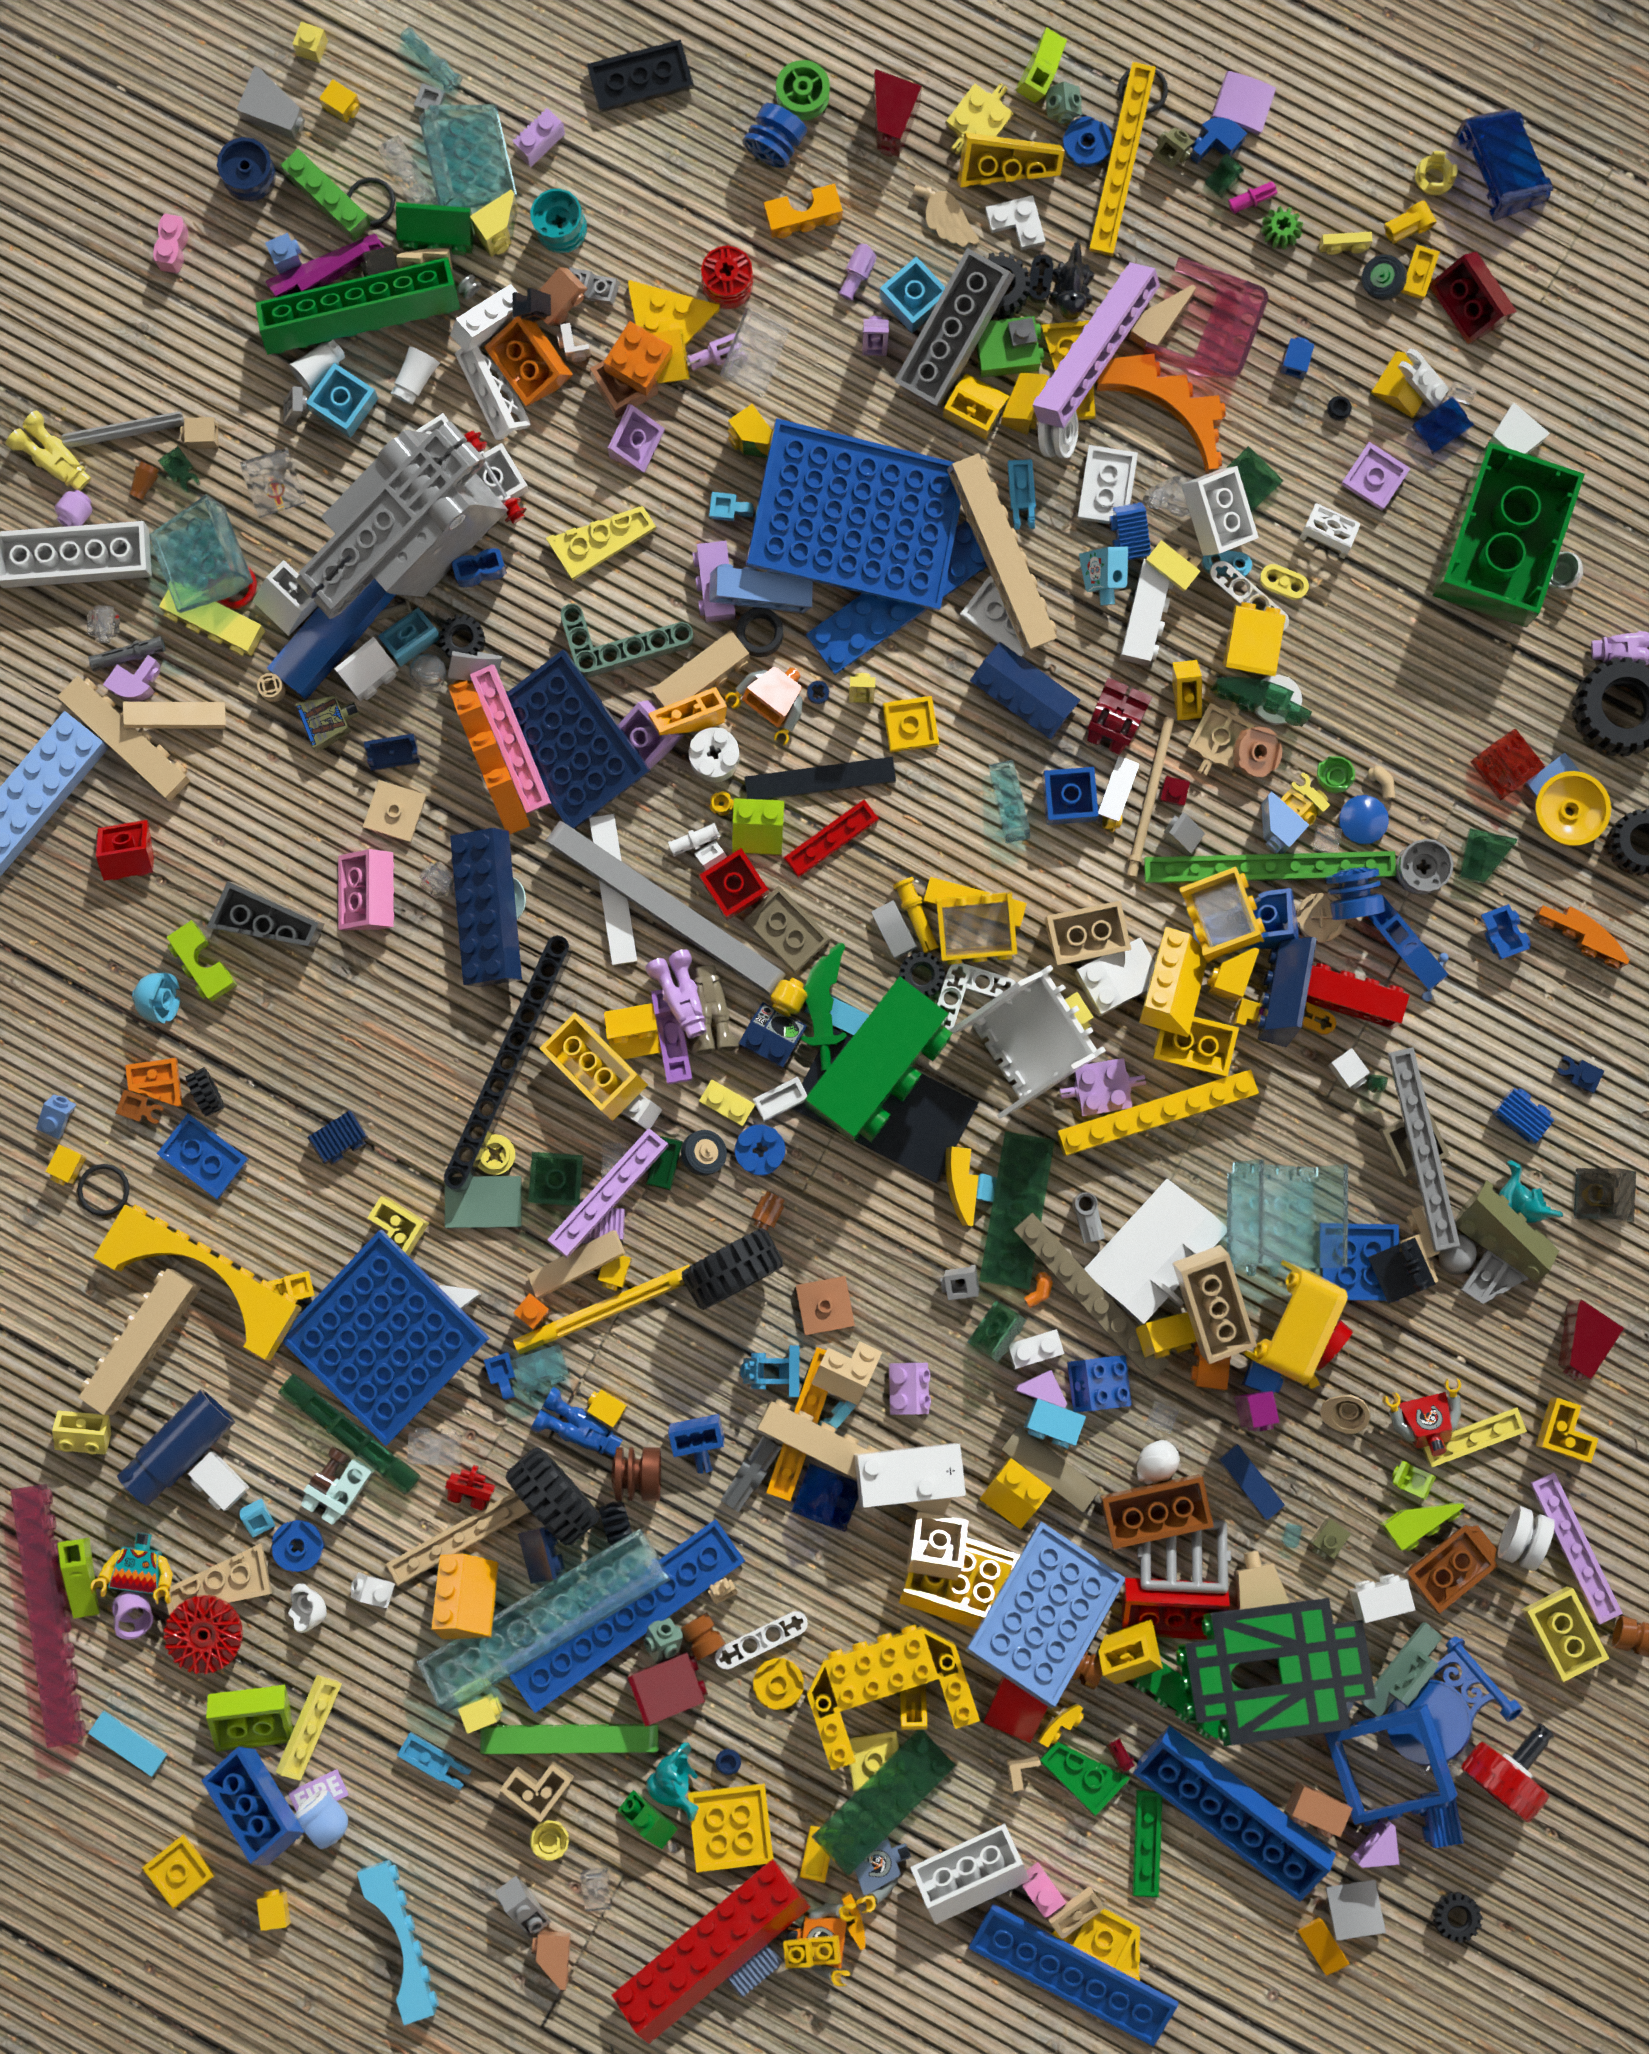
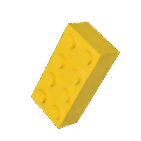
(593, 1066)

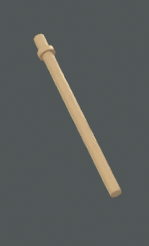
(1136, 857)

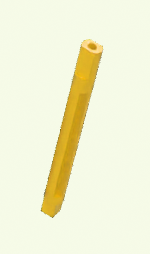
(600, 1311)

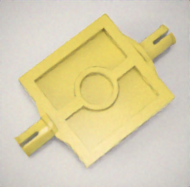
(979, 114)

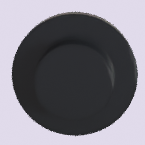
(1339, 408)

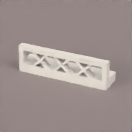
(487, 392)

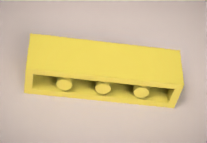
(218, 623)

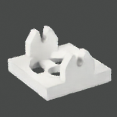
(1325, 516)

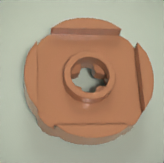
(1244, 751)

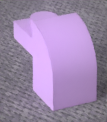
(133, 687)

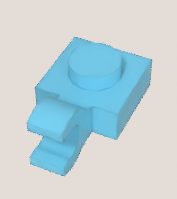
(725, 506)
(840, 1413)

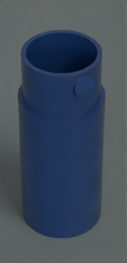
(175, 1447)

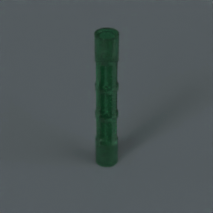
(335, 1423)

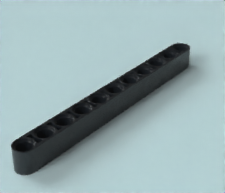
(506, 1051)

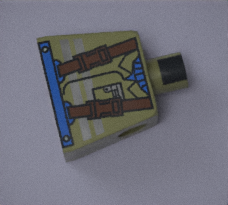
(326, 720)

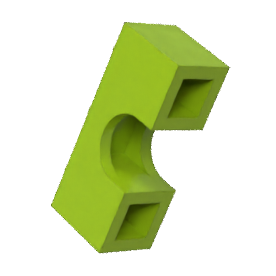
(187, 944)

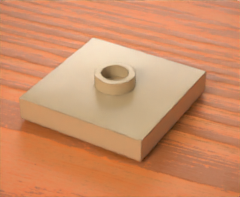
(394, 811)

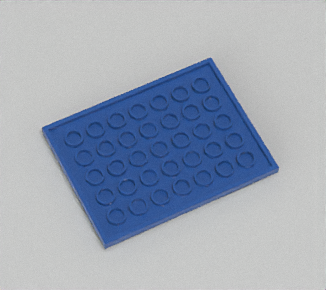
(855, 515)

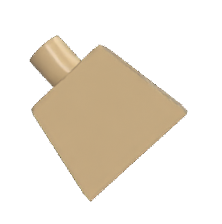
(1258, 1584)

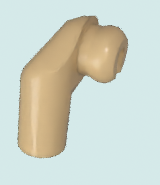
(1385, 779)

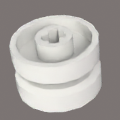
(1526, 1538)

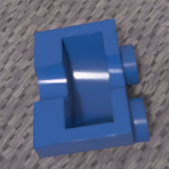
(1503, 932)

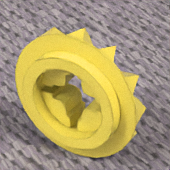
(507, 1156)

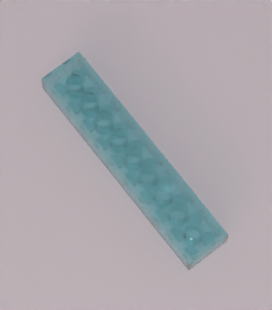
(544, 1620)

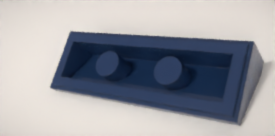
(1251, 1482)

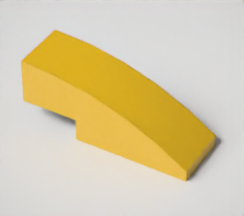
(961, 1184)

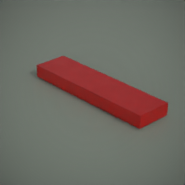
(831, 838)

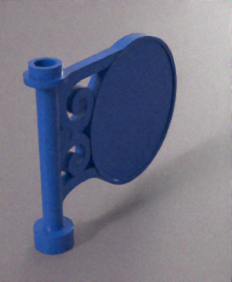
(1448, 1707)

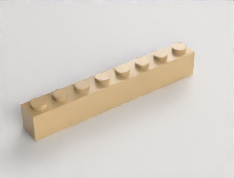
(1002, 552)
(826, 1446)

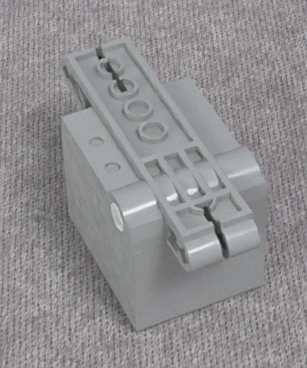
(403, 520)

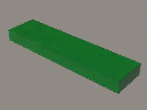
(1147, 1844)

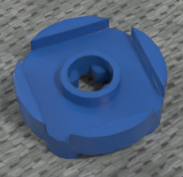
(1092, 129)
(751, 1161)
(312, 1545)

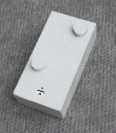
(909, 1475)
(970, 1874)

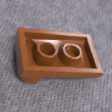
(1453, 1567)

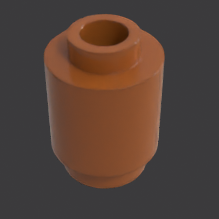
(768, 1211)

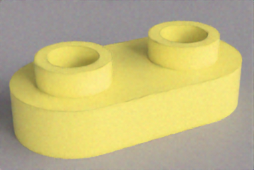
(1283, 582)

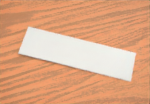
(1118, 788)

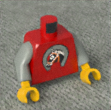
(1427, 1419)

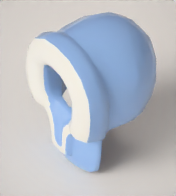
(322, 1819)

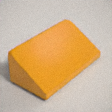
(1323, 1946)

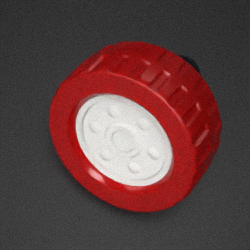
(1508, 1777)

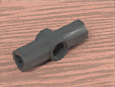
(750, 1474)

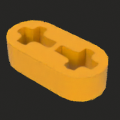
(1316, 1012)

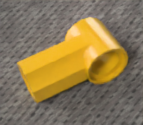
(1416, 219)

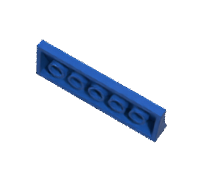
(325, 641)

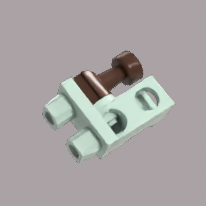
(333, 1492)

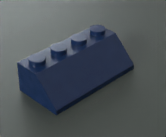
(1025, 690)
(1286, 990)

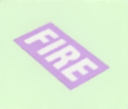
(330, 1782)

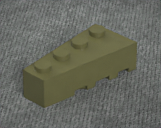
(1505, 1233)

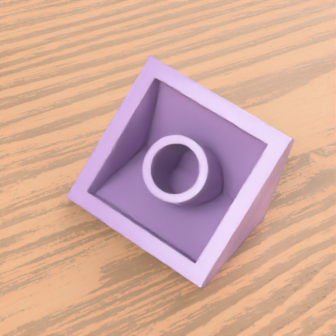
(635, 439)
(1043, 1387)
(1378, 1847)

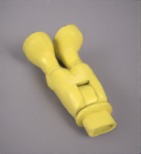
(54, 458)

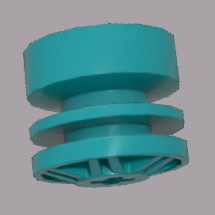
(549, 211)

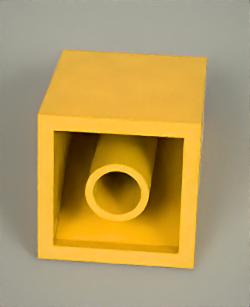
(1254, 639)

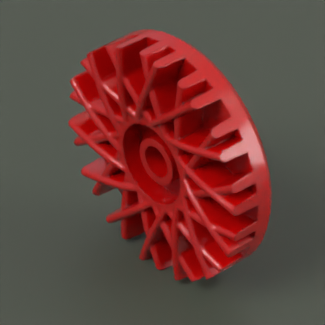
(187, 1645)

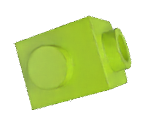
(1413, 1480)

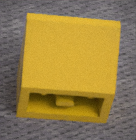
(975, 406)
(1019, 410)
(1130, 1653)

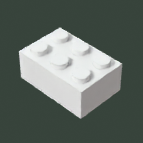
(1220, 511)

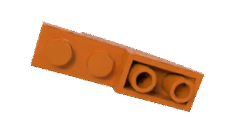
(1593, 938)

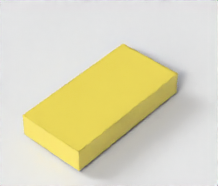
(1172, 566)

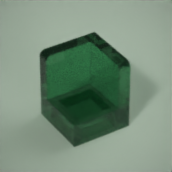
(1225, 176)

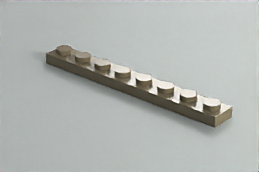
(1087, 1293)

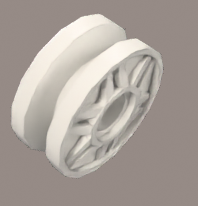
(1058, 440)

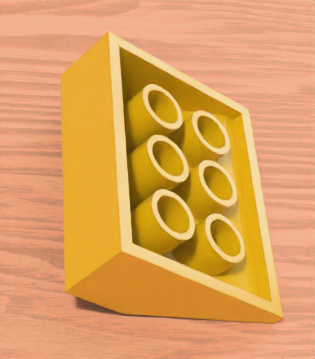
(968, 1596)

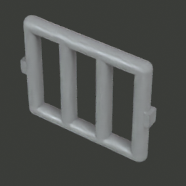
(1197, 1584)

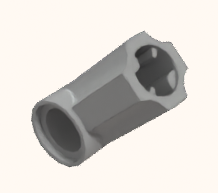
(1089, 1220)

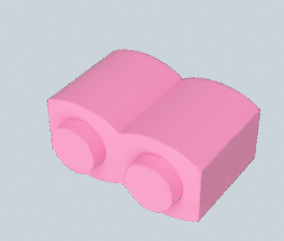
(171, 242)

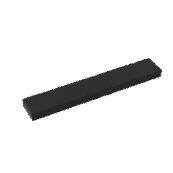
(820, 779)

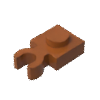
(134, 1106)

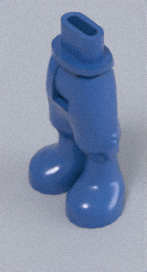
(580, 1429)

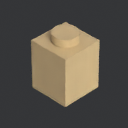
(200, 433)

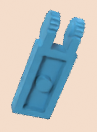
(1021, 491)
(431, 1760)

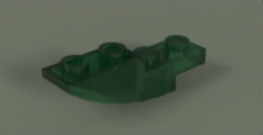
(1253, 692)

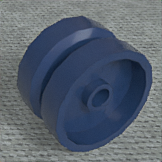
(246, 169)

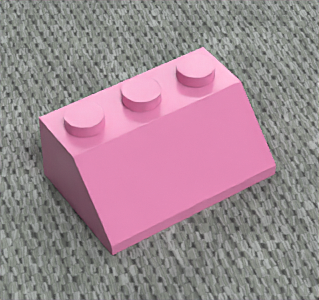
(365, 890)

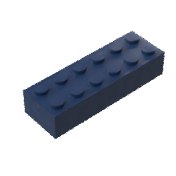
(486, 907)

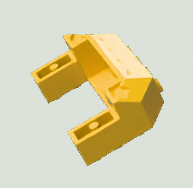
(882, 1670)

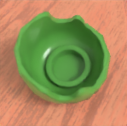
(1335, 774)

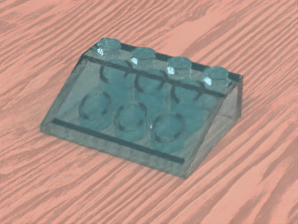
(466, 154)
(200, 555)

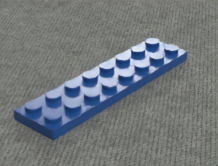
(874, 619)
(1073, 1975)

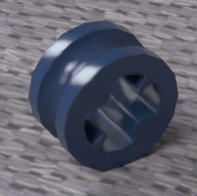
(810, 693)

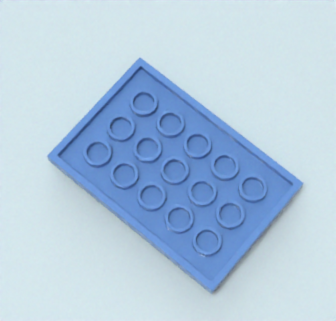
(1045, 1615)

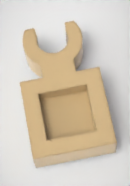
(722, 1590)

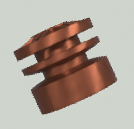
(637, 1474)

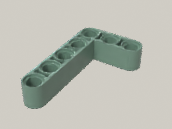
(620, 647)

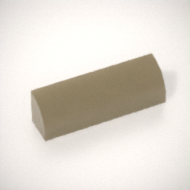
(1050, 1468)

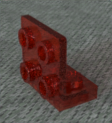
(1507, 764)

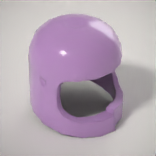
(123, 1604)

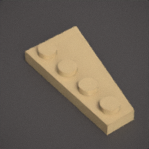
(231, 1580)

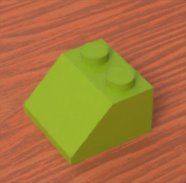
(758, 826)

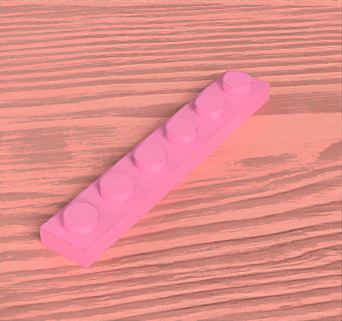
(510, 738)

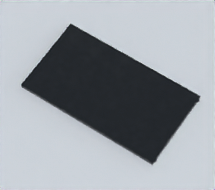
(917, 1127)

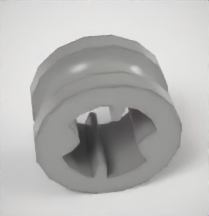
(469, 287)

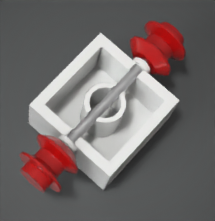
(501, 476)

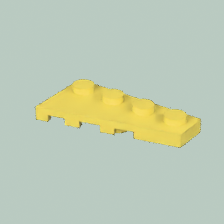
(593, 544)

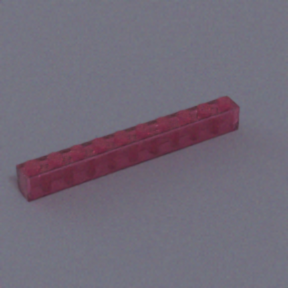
(47, 1615)

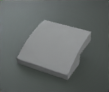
(1355, 1910)

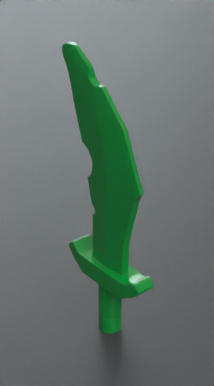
(820, 1003)

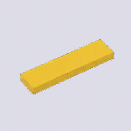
(943, 889)

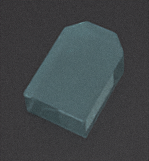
(1292, 1535)

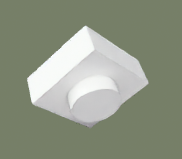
(710, 855)

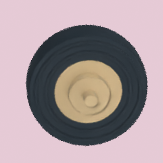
(703, 1152)

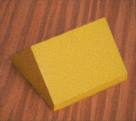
(1395, 389)

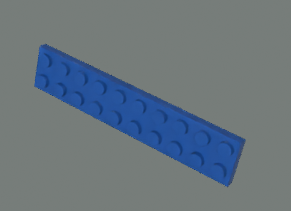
(692, 1569)

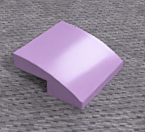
(1244, 101)

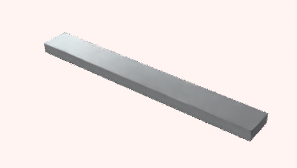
(1423, 1149)

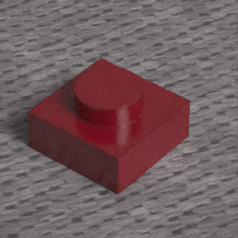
(1174, 791)

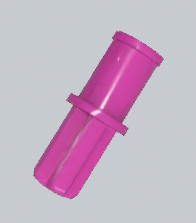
(1252, 197)

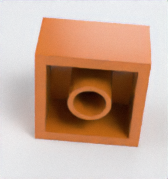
(638, 358)

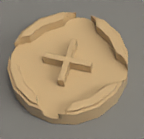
(1316, 920)

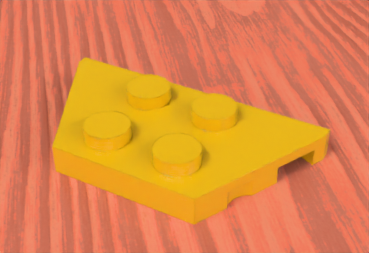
(665, 310)
(1109, 1940)

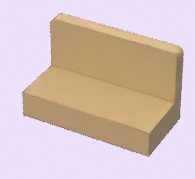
(1014, 1769)
(1075, 1912)

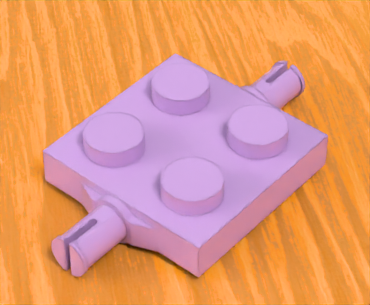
(1103, 1087)

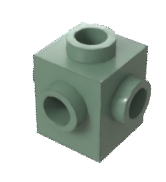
(1063, 102)
(663, 1640)

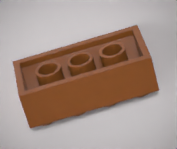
(1156, 1511)

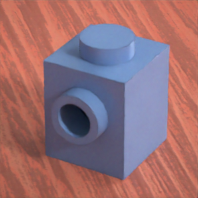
(284, 252)

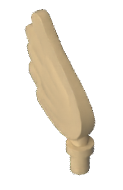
(946, 217)

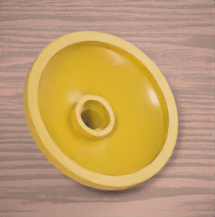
(1586, 799)

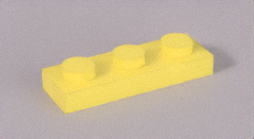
(862, 688)

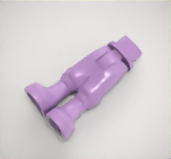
(1621, 646)
(683, 999)

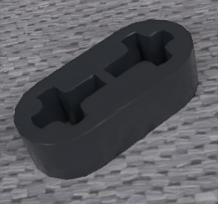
(1046, 279)

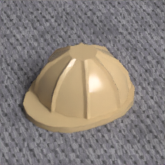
(1345, 1414)

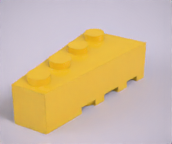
(1005, 159)

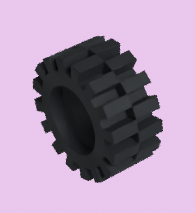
(461, 623)
(932, 964)
(205, 1092)
(1441, 1917)

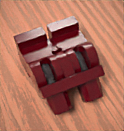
(1117, 712)

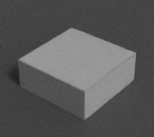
(428, 96)

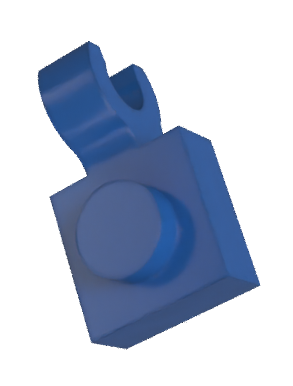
(500, 1371)

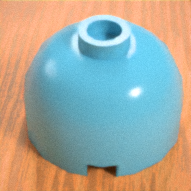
(156, 998)

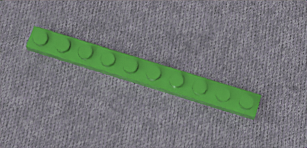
(1266, 866)

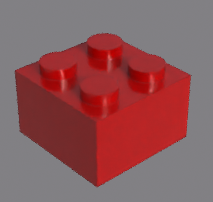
(734, 884)

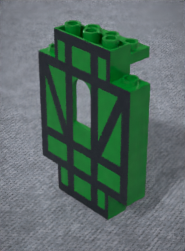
(1317, 1665)

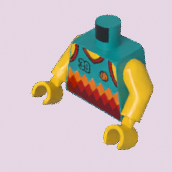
(137, 1570)

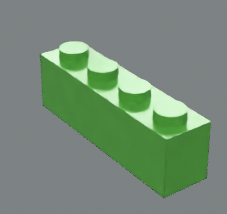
(325, 195)

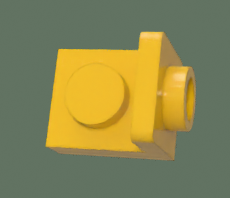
(1300, 805)

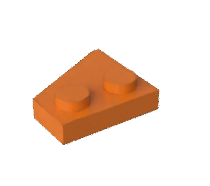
(156, 1080)

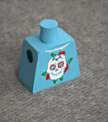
(1105, 572)

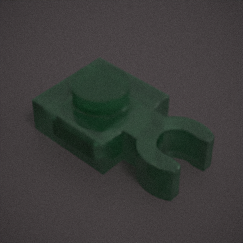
(177, 467)

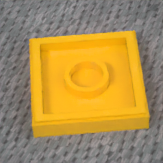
(910, 724)
(178, 1871)

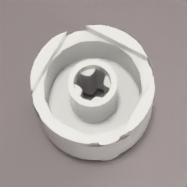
(721, 742)

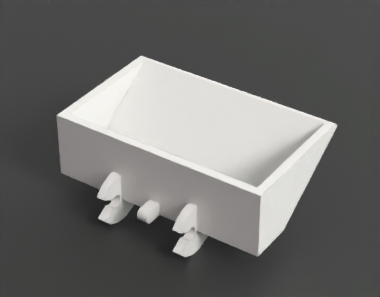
(1139, 1259)

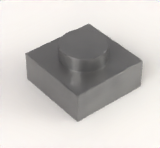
(1022, 333)

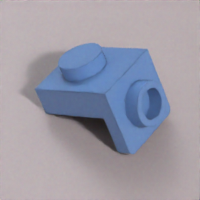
(55, 1115)

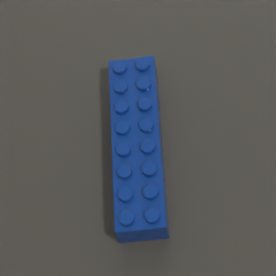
(1234, 1813)

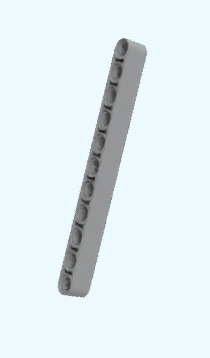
(665, 907)

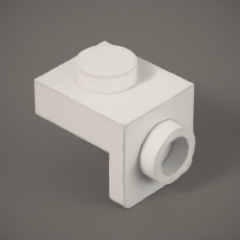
(565, 341)
(371, 1590)

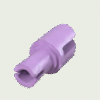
(857, 270)
(712, 354)

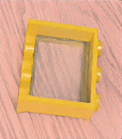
(1222, 913)
(976, 927)

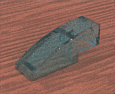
(1009, 801)

